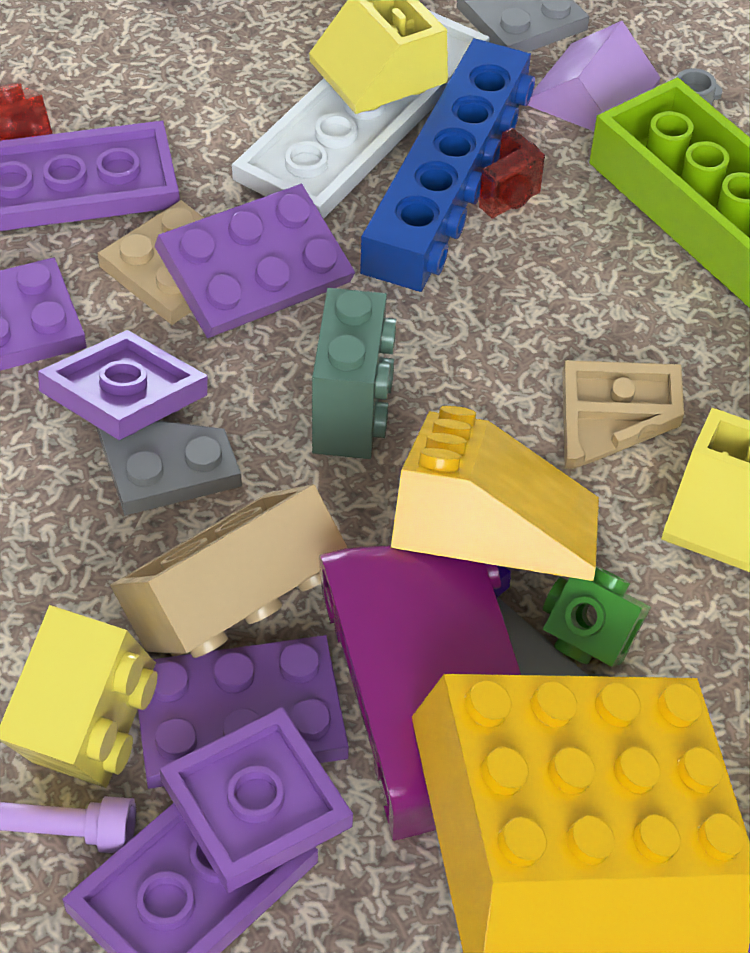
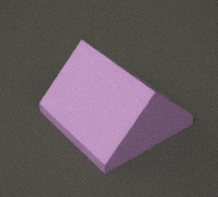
(595, 77)

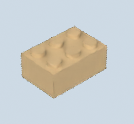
(229, 572)

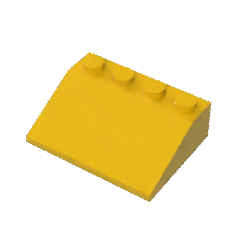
(492, 501)

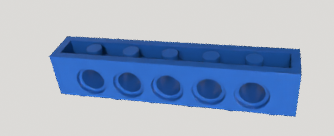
(445, 166)

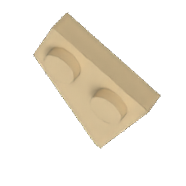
(617, 406)

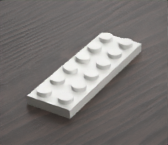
(333, 147)

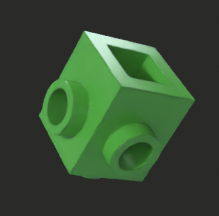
(616, 623)

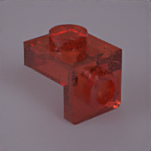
(22, 113)
(512, 178)

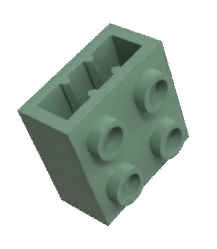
(352, 373)

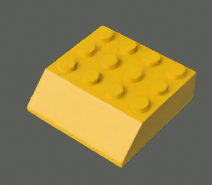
(584, 815)

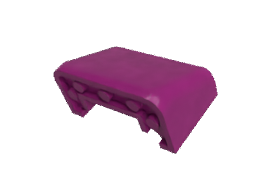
(401, 629)

